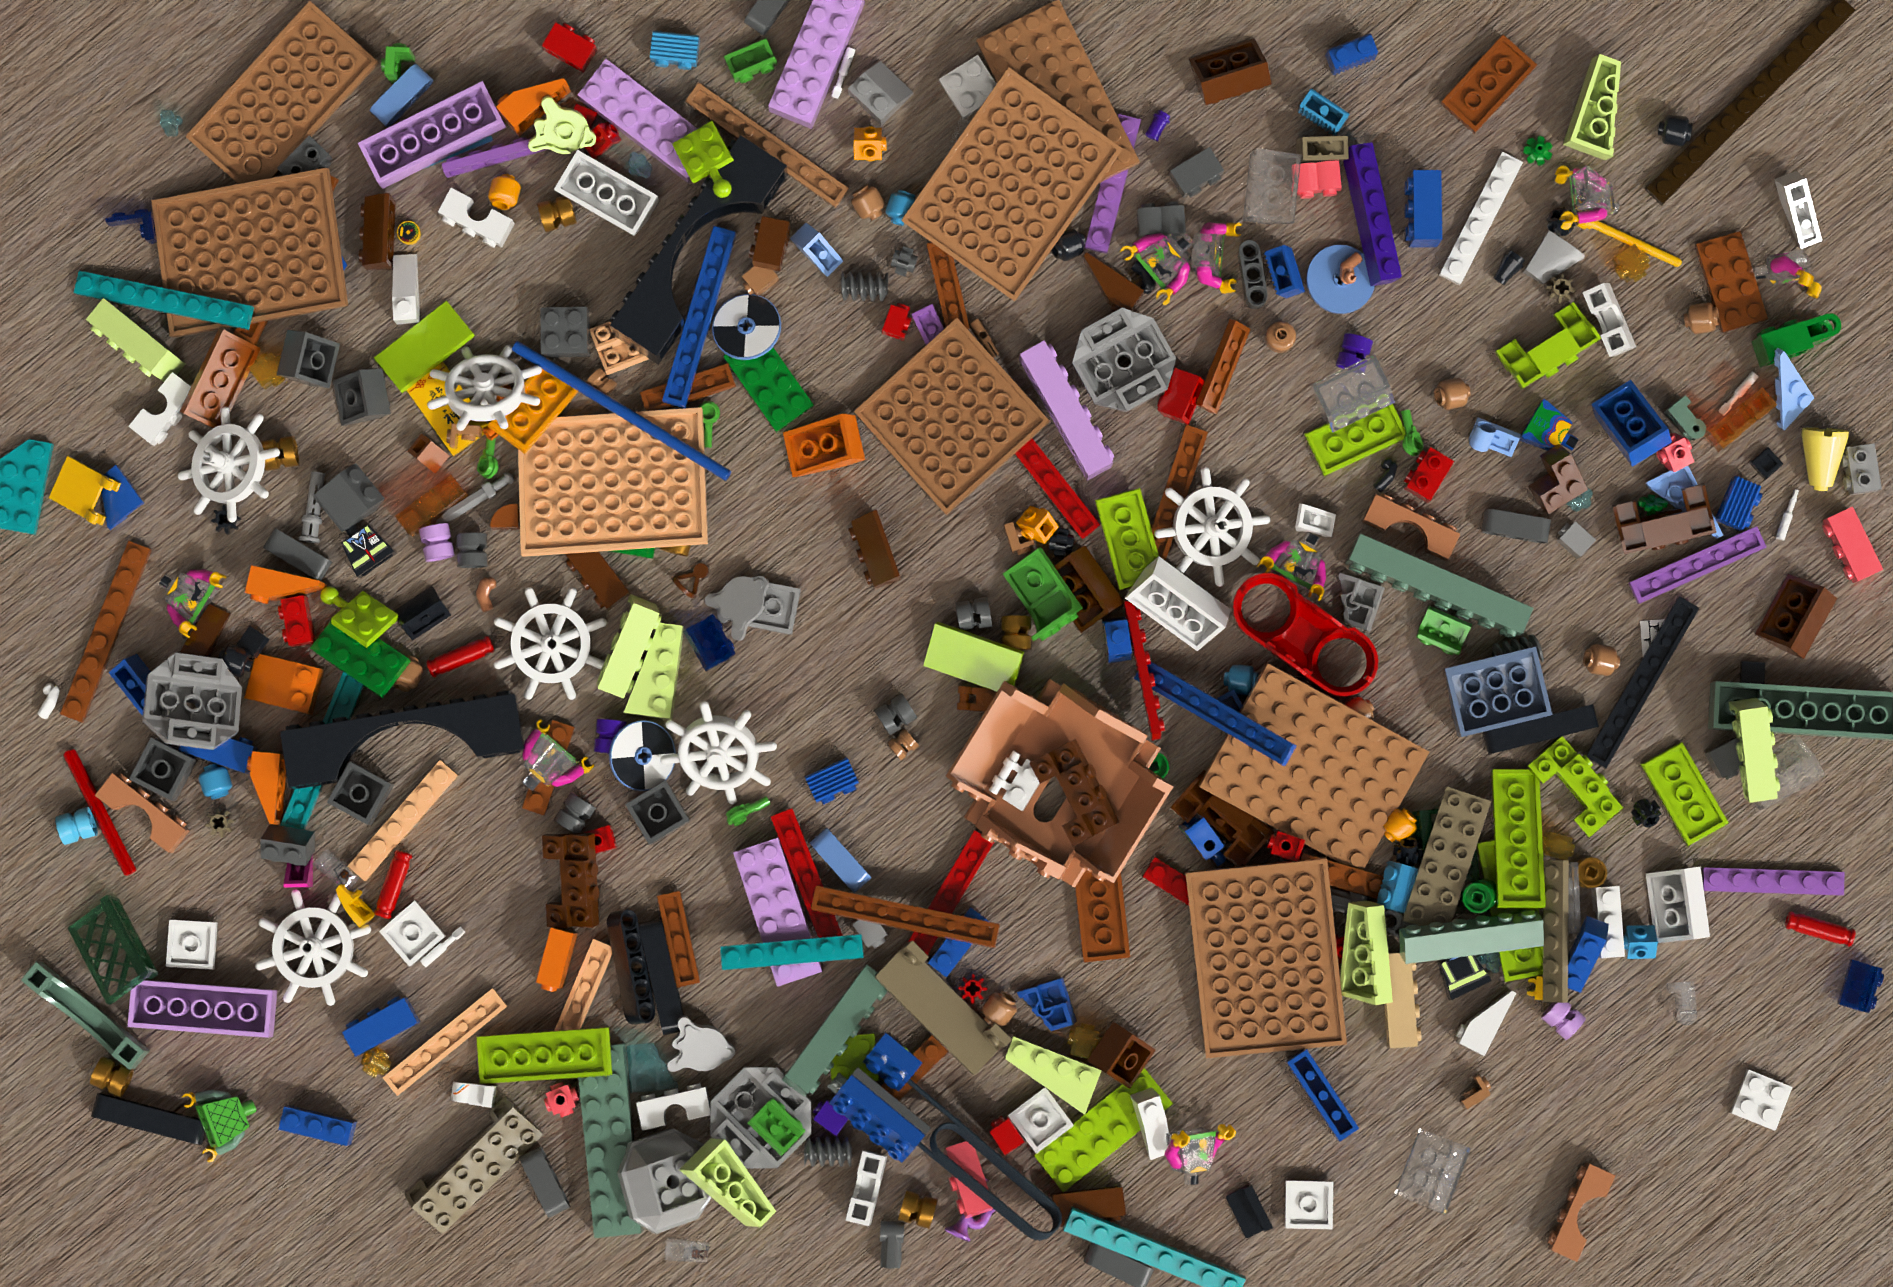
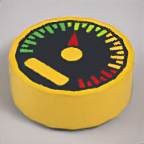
(408, 232)

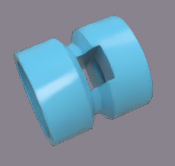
(81, 824)

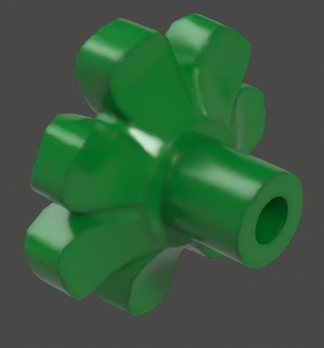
(1534, 153)
(1651, 504)

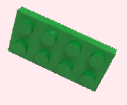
(772, 388)
(373, 666)

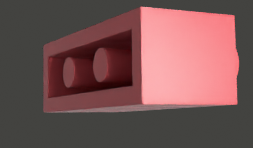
(1852, 545)
(966, 1157)

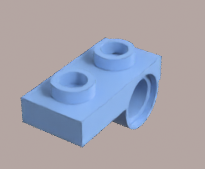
(1492, 436)

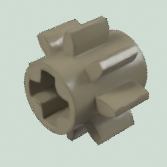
(1565, 285)
(213, 824)

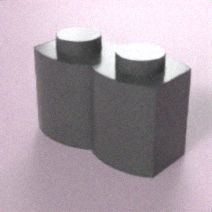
(1164, 220)

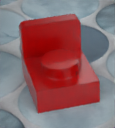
(606, 136)

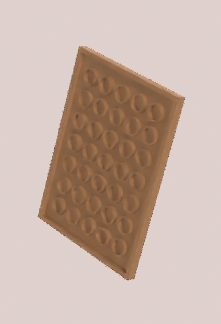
(1011, 184)
(253, 246)
(1337, 781)
(1266, 958)

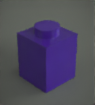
(829, 1117)

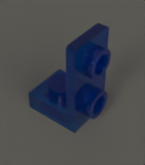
(142, 215)

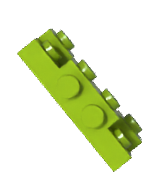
(1545, 358)
(1582, 782)

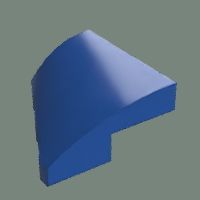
(121, 503)
(1050, 1003)

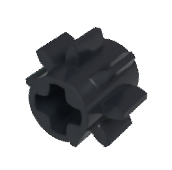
(1555, 224)
(220, 522)
(1061, 542)
(1646, 813)
(1408, 851)

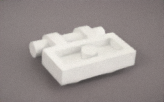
(1023, 785)

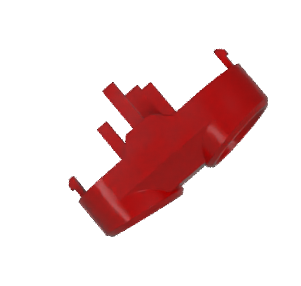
(1305, 635)

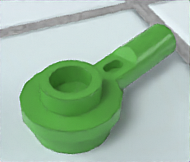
(710, 415)
(1412, 440)
(488, 463)
(739, 813)

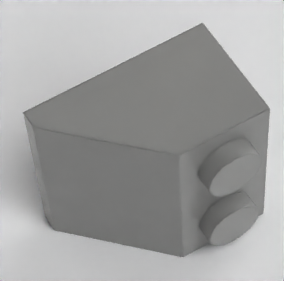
(879, 92)

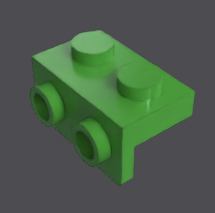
(751, 61)
(392, 62)
(1443, 631)
(777, 1126)

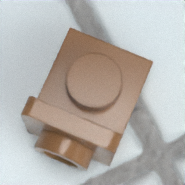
(468, 434)
(1013, 535)
(1474, 1096)

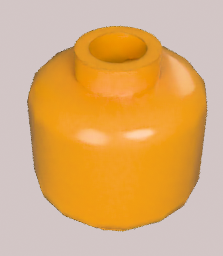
(504, 192)
(1400, 825)

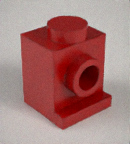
(897, 321)
(607, 839)
(1292, 853)

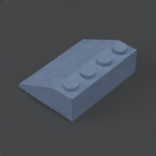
(1497, 692)

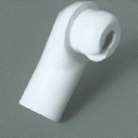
(48, 705)

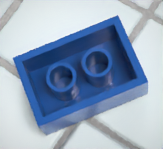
(1423, 208)
(1631, 423)

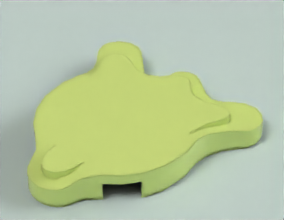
(561, 130)

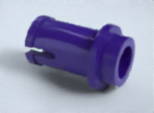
(1157, 125)

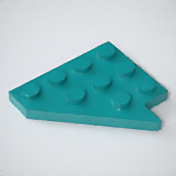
(23, 485)

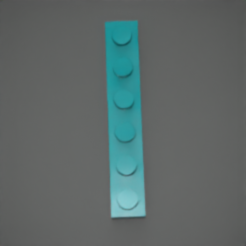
(791, 952)

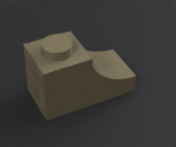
(1322, 148)

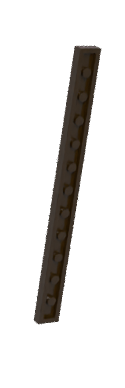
(1749, 101)

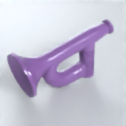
(960, 1228)

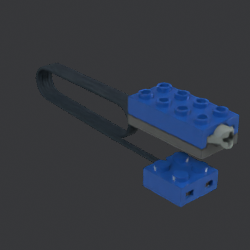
(900, 1130)

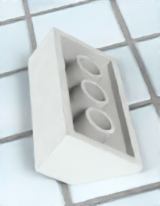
(607, 193)
(1178, 604)

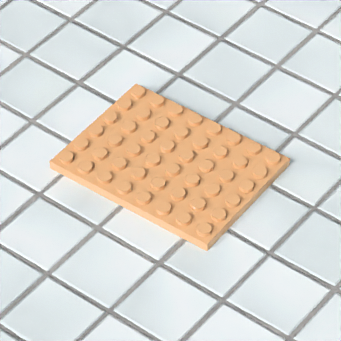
(612, 485)

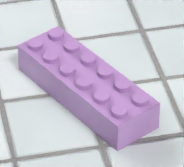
(814, 60)
(637, 114)
(431, 135)
(1065, 410)
(775, 903)
(203, 1008)

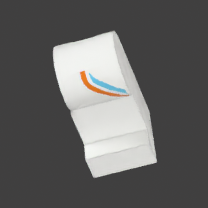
(474, 1094)

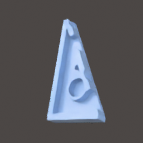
(1790, 389)
(1669, 488)

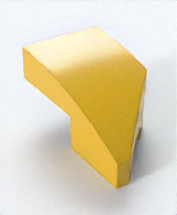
(355, 906)

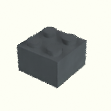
(565, 332)
(308, 359)
(163, 769)
(360, 793)
(658, 812)

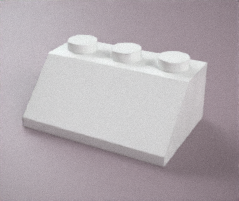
(1678, 904)

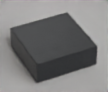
(1766, 463)
(253, 640)
(1752, 672)

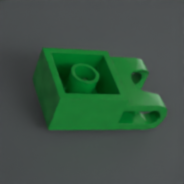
(1794, 337)

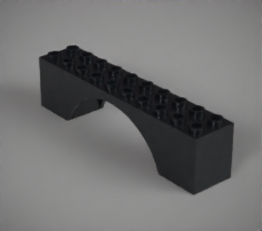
(649, 313)
(322, 750)

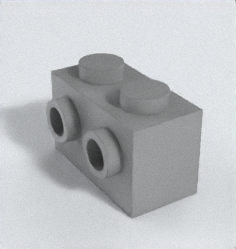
(1861, 469)

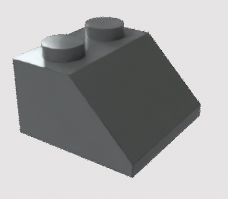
(361, 396)
(349, 497)

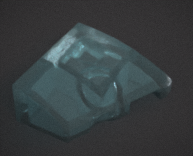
(647, 1069)

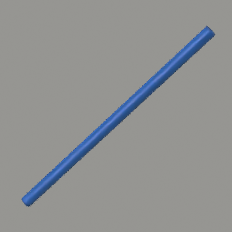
(621, 410)

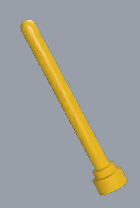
(1630, 240)

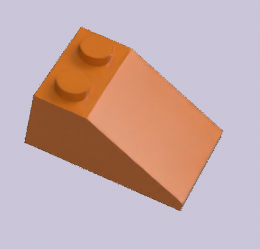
(525, 105)
(824, 445)
(275, 585)
(284, 684)
(269, 779)

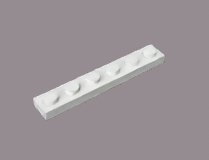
(1480, 218)

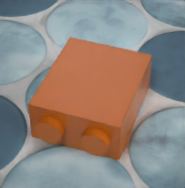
(556, 959)

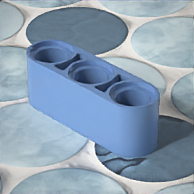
(401, 95)
(840, 860)

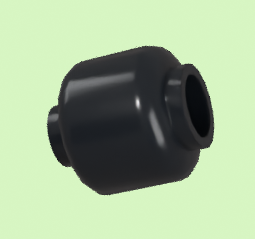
(1675, 130)
(1069, 245)
(236, 659)

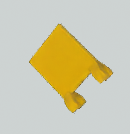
(80, 488)

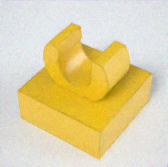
(1538, 993)

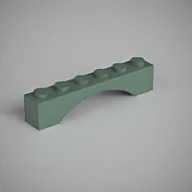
(74, 1004)

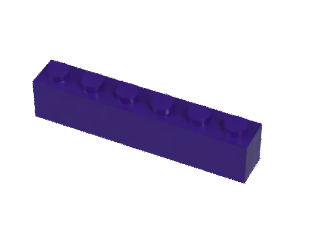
(1372, 215)

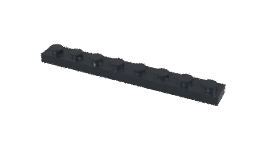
(1642, 682)

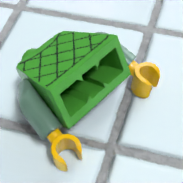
(222, 1119)

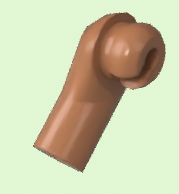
(1347, 268)
(483, 592)

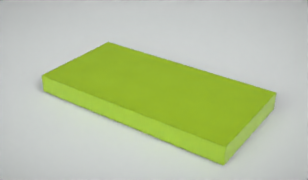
(424, 346)
(1355, 440)
(1127, 535)
(972, 657)
(1684, 793)

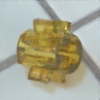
(375, 1062)

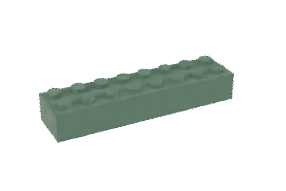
(1439, 586)
(1808, 710)
(606, 1137)

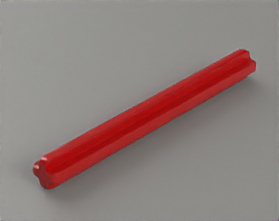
(99, 812)

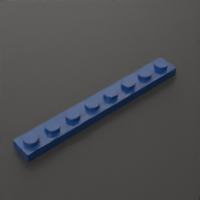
(699, 317)
(1221, 715)

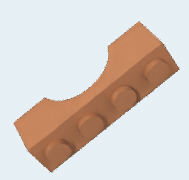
(1438, 538)
(166, 830)
(1591, 1184)

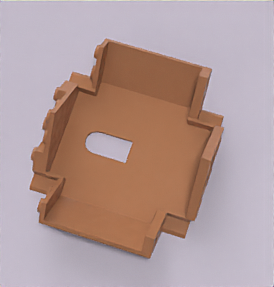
(1034, 729)

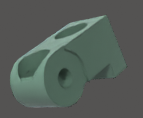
(1685, 420)

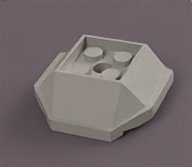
(1129, 336)
(196, 681)
(738, 1105)
(645, 1176)

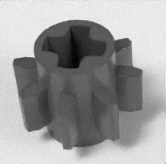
(904, 261)

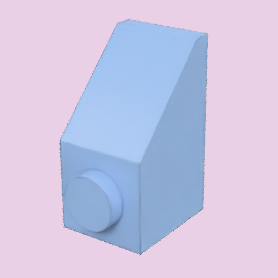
(816, 249)

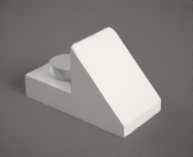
(1315, 521)

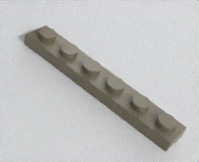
(1555, 931)

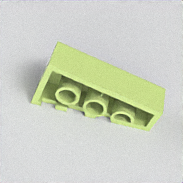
(1595, 111)
(135, 341)
(629, 646)
(657, 679)
(1755, 749)
(1365, 955)
(1058, 1073)
(728, 1182)

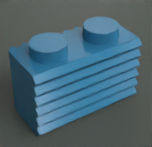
(674, 49)
(1323, 112)
(1397, 886)

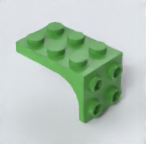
(1043, 594)

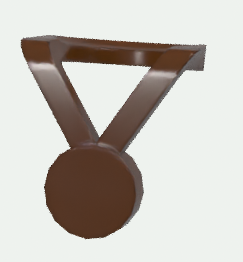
(700, 571)

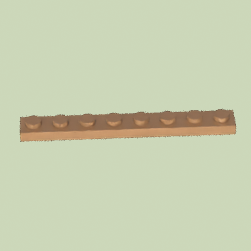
(739, 124)

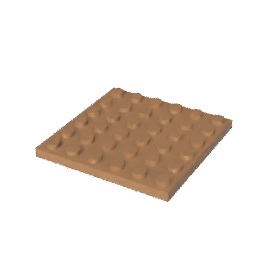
(952, 416)

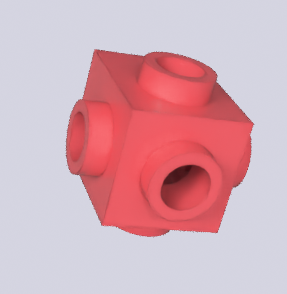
(1676, 454)
(571, 1097)

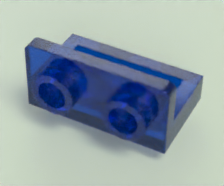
(710, 642)
(1860, 986)

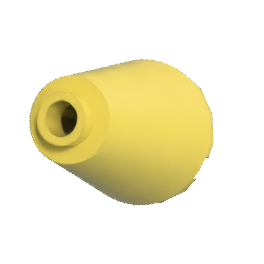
(1823, 454)

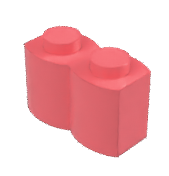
(1319, 178)

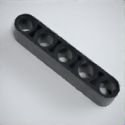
(1540, 729)
(630, 967)
(661, 975)
(148, 1118)

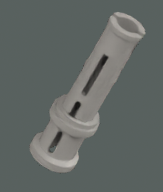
(308, 519)

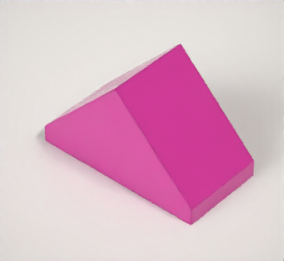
(299, 875)

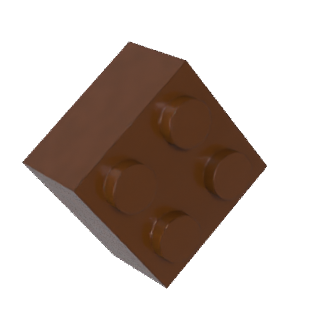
(1121, 1055)

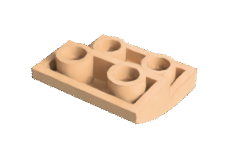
(612, 351)

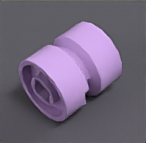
(436, 542)
(1564, 1018)

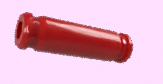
(460, 656)
(393, 884)
(1820, 928)

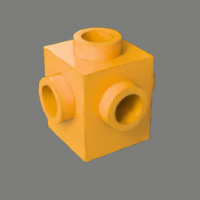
(869, 143)
(1037, 524)

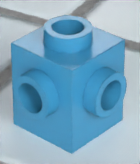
(1640, 942)

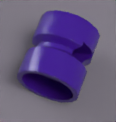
(1355, 350)
(607, 730)

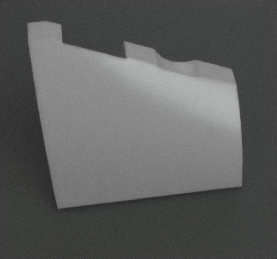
(1552, 258)
(1360, 601)

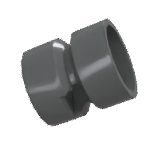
(472, 550)
(965, 614)
(895, 714)
(575, 813)

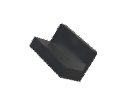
(422, 613)
(1249, 1211)

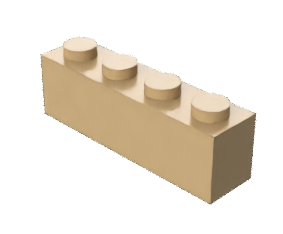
(1402, 1012)

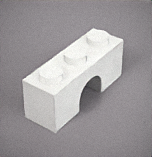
(492, 229)
(1614, 328)
(154, 427)
(1608, 909)
(653, 1109)
(867, 1188)

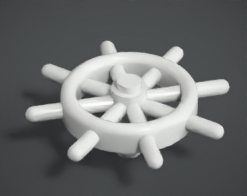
(484, 387)
(228, 464)
(1212, 526)
(550, 643)
(718, 752)
(312, 947)

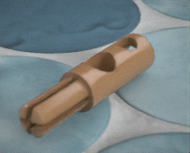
(979, 328)

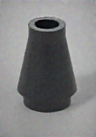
(1509, 266)

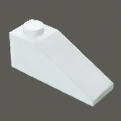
(1799, 209)
(405, 289)
(1481, 1028)
(1151, 1121)

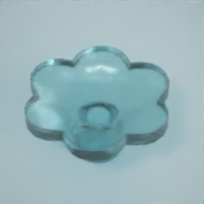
(170, 123)
(639, 165)
(1583, 502)
(1491, 960)

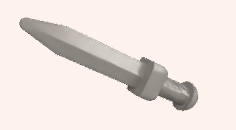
(487, 491)

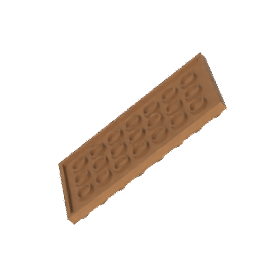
(1052, 58)
(282, 97)

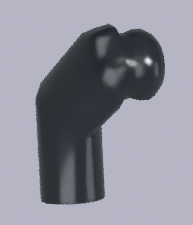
(1148, 282)
(1388, 476)

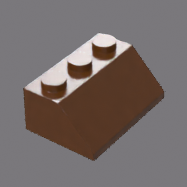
(1230, 71)
(378, 232)
(874, 550)
(1089, 587)
(1796, 615)

